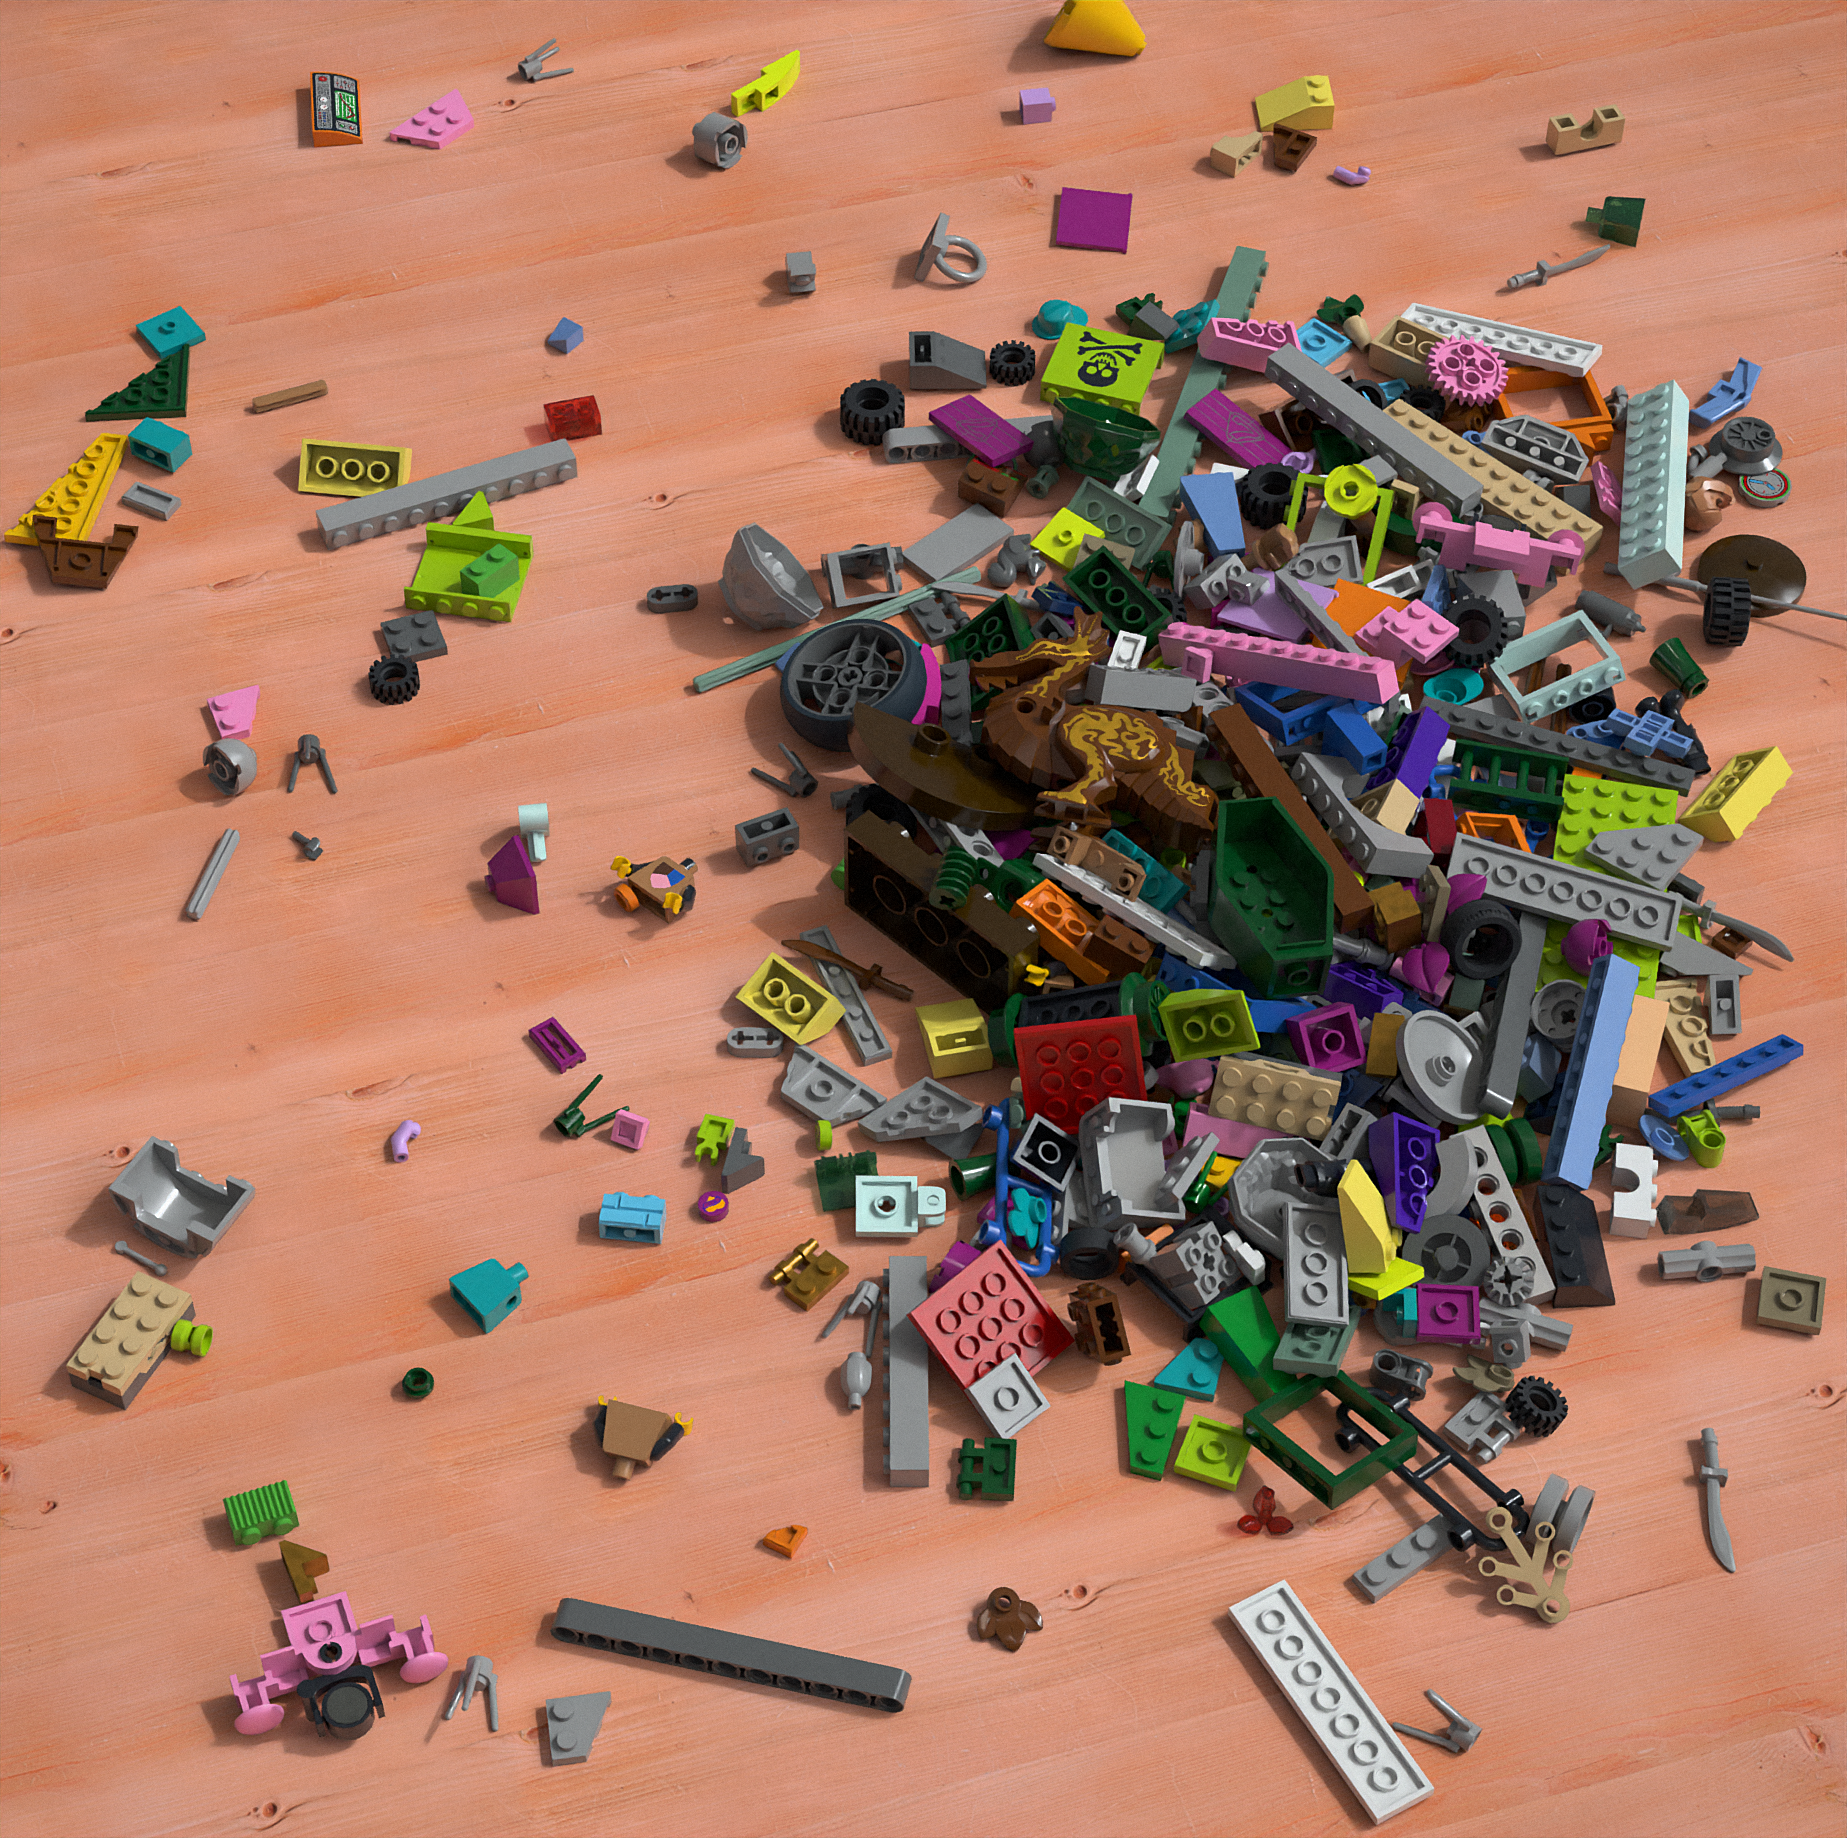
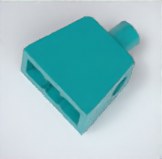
(488, 1292)

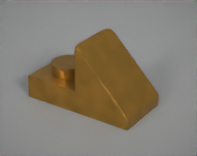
(302, 1567)

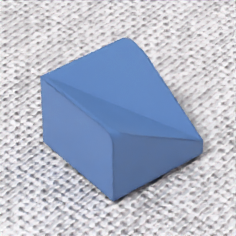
(566, 335)

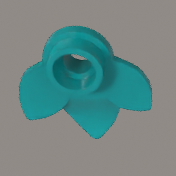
(1026, 1216)

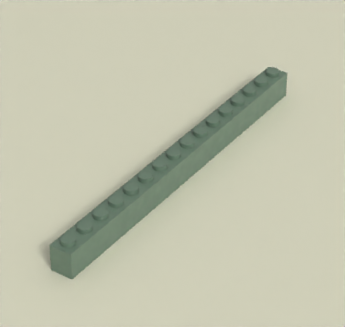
(1182, 439)

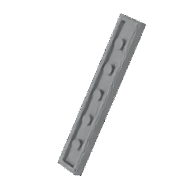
(858, 1018)

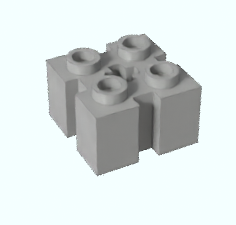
(1196, 1265)

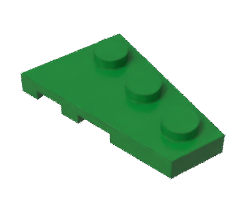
(1151, 1427)

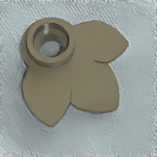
(1485, 1375)

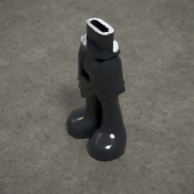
(1670, 707)
(1325, 1175)

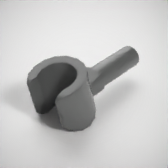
(311, 847)

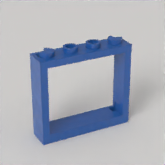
(1305, 721)
(1265, 1014)

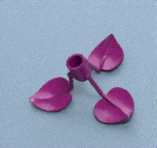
(1427, 965)

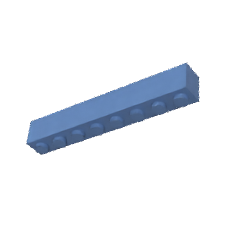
(1591, 1073)

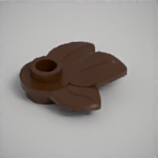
(1009, 1622)

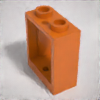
(1499, 826)

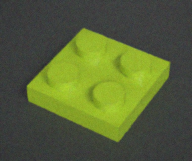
(1213, 1453)

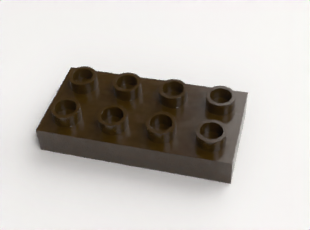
(970, 948)

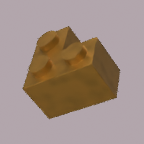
(1396, 918)

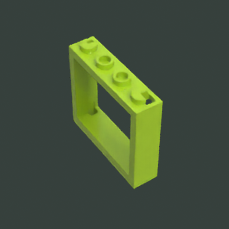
(1386, 499)

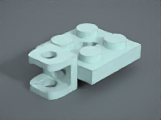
(912, 1206)

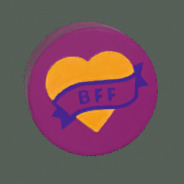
(713, 1206)

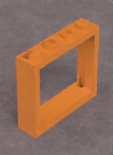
(1536, 378)

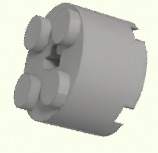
(719, 140)

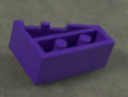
(1354, 985)

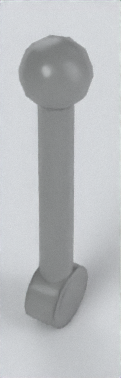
(121, 1248)

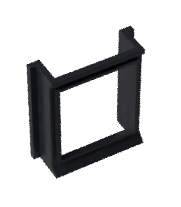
(1192, 1319)

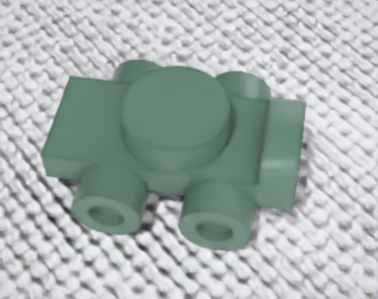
(1017, 1111)

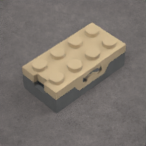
(1275, 1094)
(130, 1340)

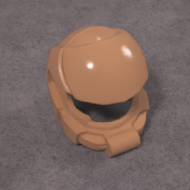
(1702, 501)

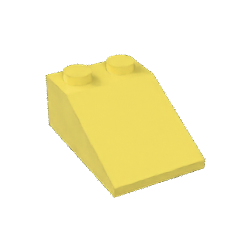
(1298, 105)
(1366, 1223)

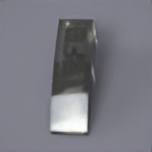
(1705, 1211)

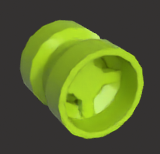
(191, 1337)

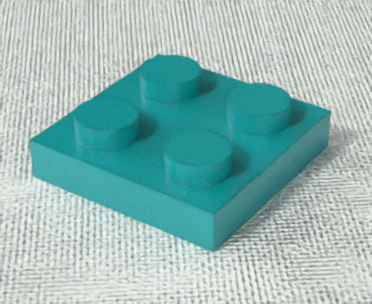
(1191, 324)

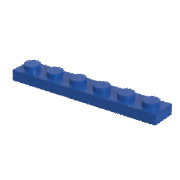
(1725, 1075)

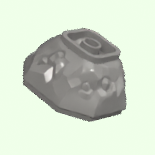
(767, 582)
(1265, 1184)

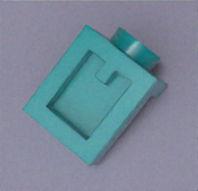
(1406, 1310)

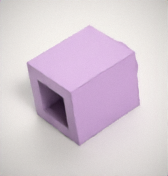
(1036, 105)

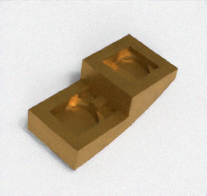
(1382, 1055)

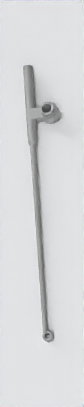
(1691, 585)

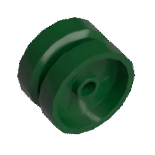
(1517, 1150)

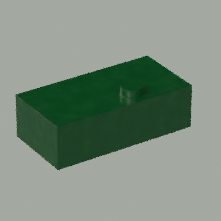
(1126, 604)

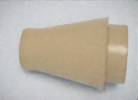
(1357, 330)

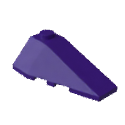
(1404, 1163)

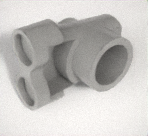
(1618, 406)

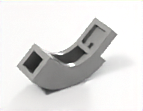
(1456, 1177)

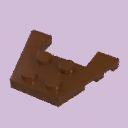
(82, 561)

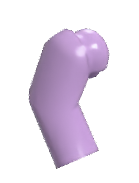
(1349, 177)
(406, 1130)

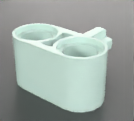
(534, 826)

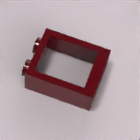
(1437, 829)

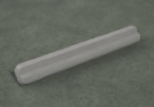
(212, 874)

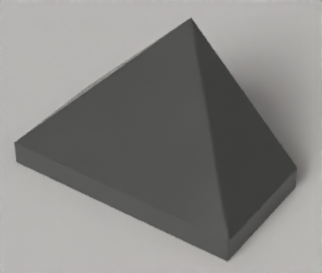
(956, 1144)

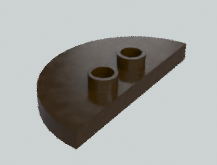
(940, 774)

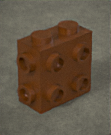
(1098, 1324)

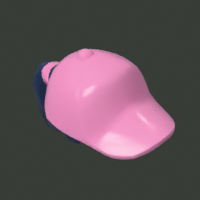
(1189, 1077)

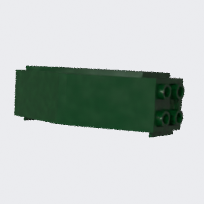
(1291, 882)

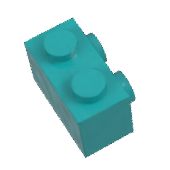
(160, 444)

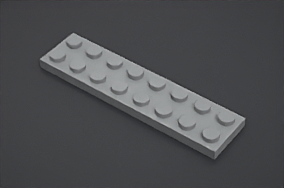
(1568, 891)

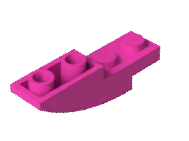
(931, 706)

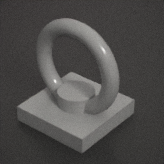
(936, 247)

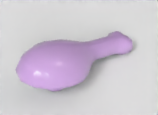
(1300, 460)

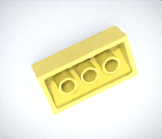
(352, 467)
(1737, 794)

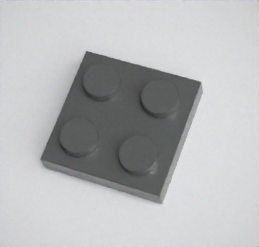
(414, 636)

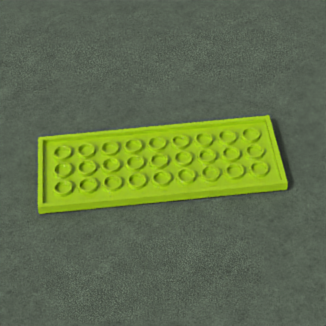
(1593, 808)

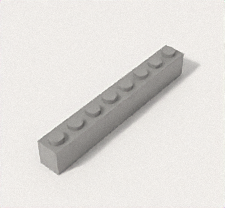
(907, 1375)

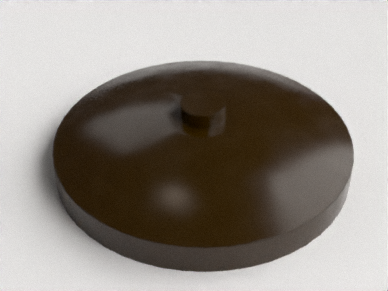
(1766, 564)

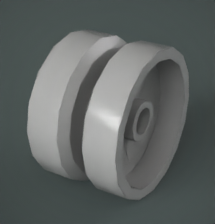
(1566, 1516)

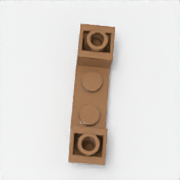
(1099, 859)

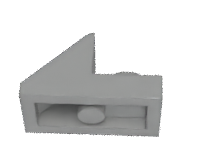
(1723, 1004)

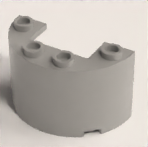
(177, 1205)

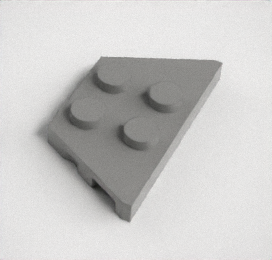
(826, 1090)

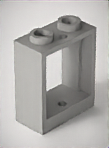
(835, 581)

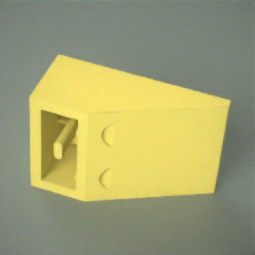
(955, 1038)

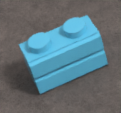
(632, 1218)

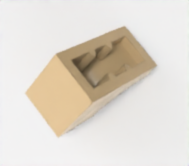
(1234, 154)
(1406, 499)

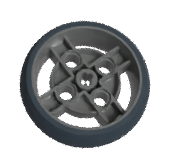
(848, 666)

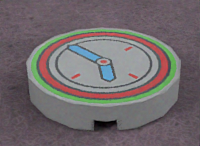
(1765, 489)

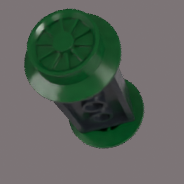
(1104, 1000)

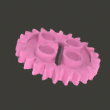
(1466, 370)

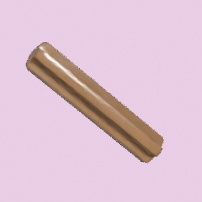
(289, 396)

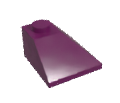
(513, 877)

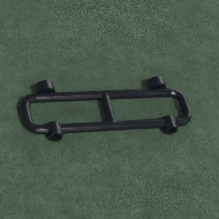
(1463, 1533)

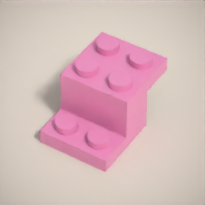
(1407, 634)

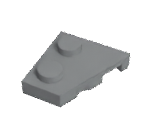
(575, 1725)

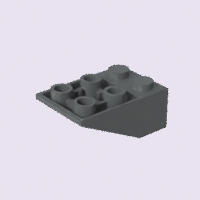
(944, 363)

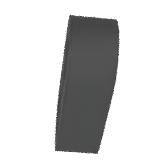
(672, 598)

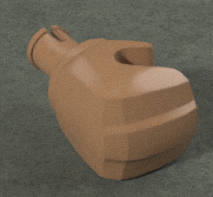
(1273, 549)

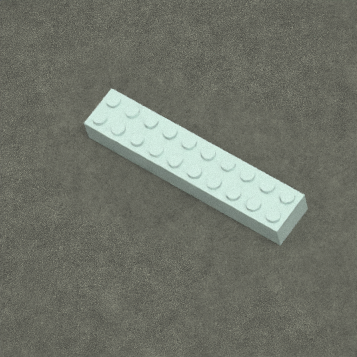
(1654, 485)

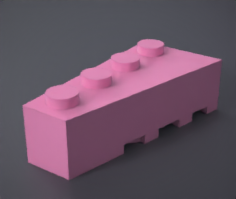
(1245, 343)

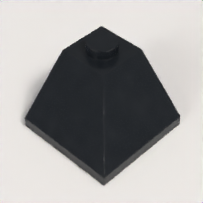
(1045, 1152)

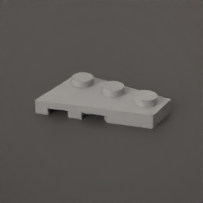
(1184, 1168)

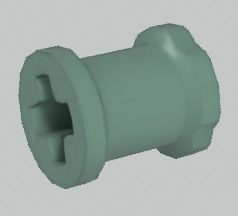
(1042, 481)

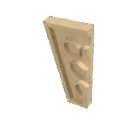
(1685, 1026)

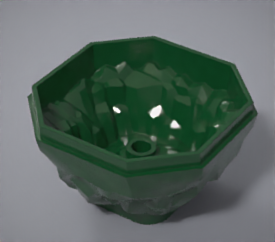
(1101, 437)

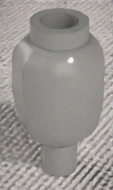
(855, 1378)

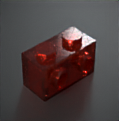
(572, 418)

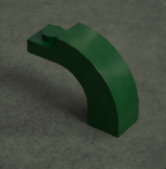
(1402, 536)

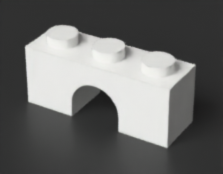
(1632, 1211)

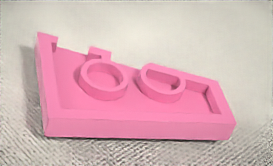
(1608, 491)

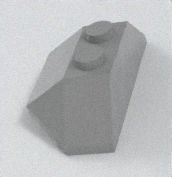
(1536, 445)

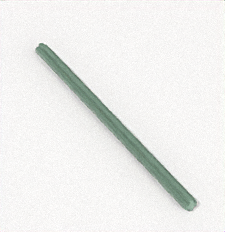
(878, 612)

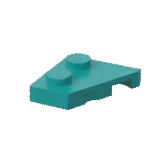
(1193, 1371)

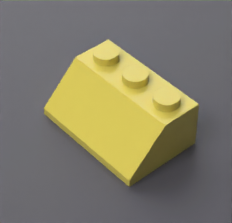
(791, 1001)

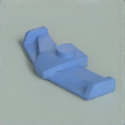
(1727, 396)

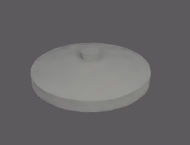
(1440, 1065)

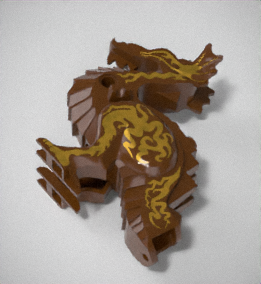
(1092, 753)

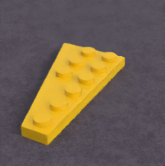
(78, 495)

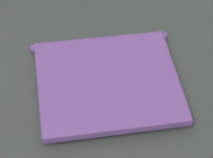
(1270, 614)

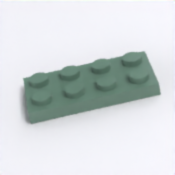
(1120, 520)
(1315, 1347)

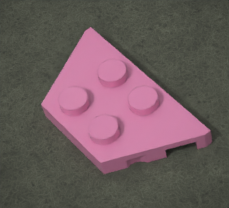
(437, 123)

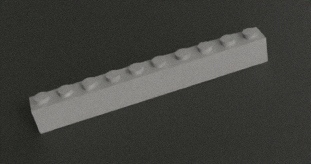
(1373, 430)
(445, 493)

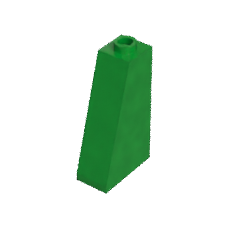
(1247, 1341)

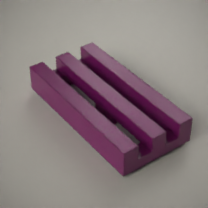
(561, 1065)

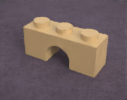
(1603, 128)

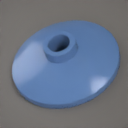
(1663, 1138)

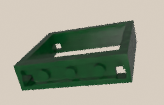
(1306, 1470)

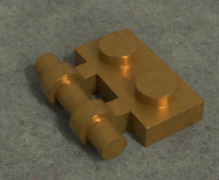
(815, 1280)

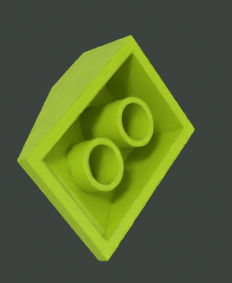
(1207, 1023)

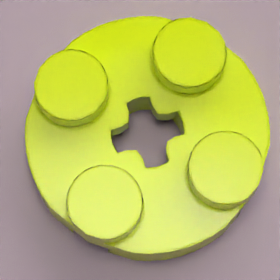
(1352, 506)

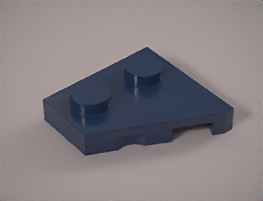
(1056, 599)

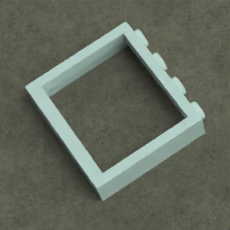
(1564, 691)

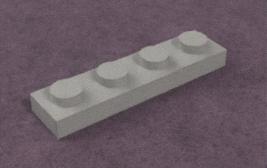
(1404, 1559)

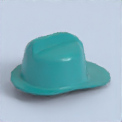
(1054, 316)
(1454, 686)

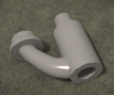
(1708, 467)

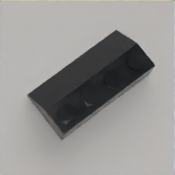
(1572, 1247)

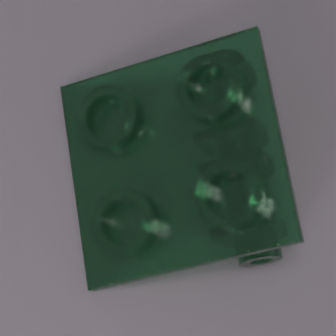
(838, 1178)

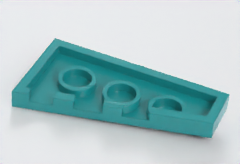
(1160, 887)

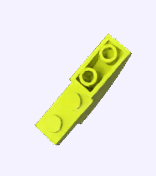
(768, 89)

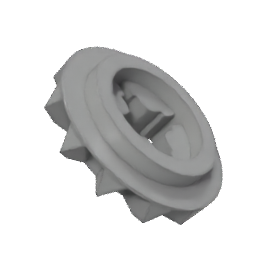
(1520, 1289)

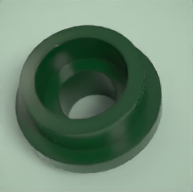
(416, 1376)

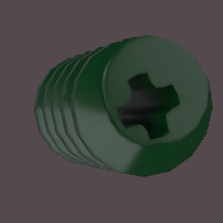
(953, 879)

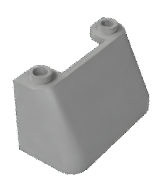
(1126, 1163)

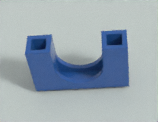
(1353, 738)

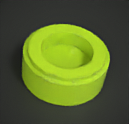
(823, 1135)

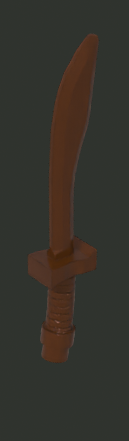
(867, 976)

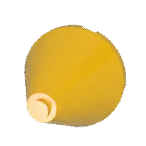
(1096, 27)

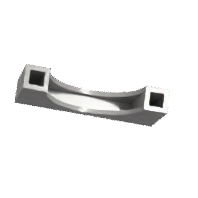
(1378, 850)

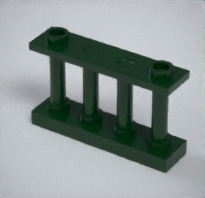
(1504, 800)

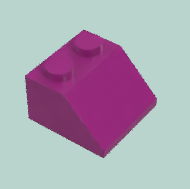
(1328, 1037)

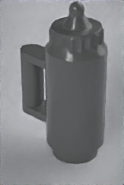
(1609, 614)

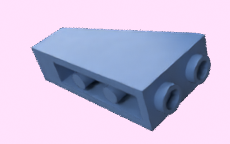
(1215, 503)

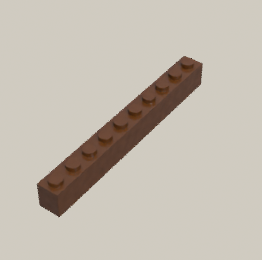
(1263, 776)

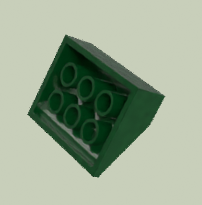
(996, 629)

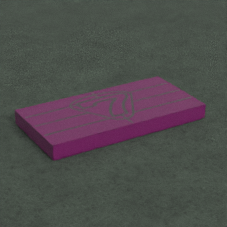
(981, 430)
(1235, 431)

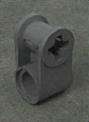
(1400, 1374)

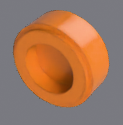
(626, 898)

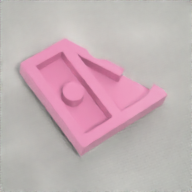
(234, 712)

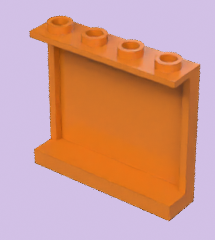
(1356, 608)

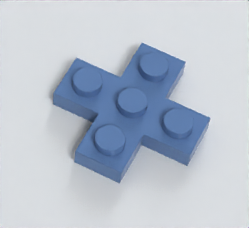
(1648, 733)

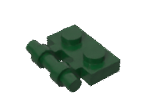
(998, 1469)

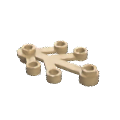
(1530, 1569)

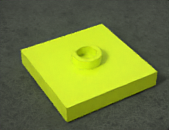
(1063, 538)
(1381, 1285)

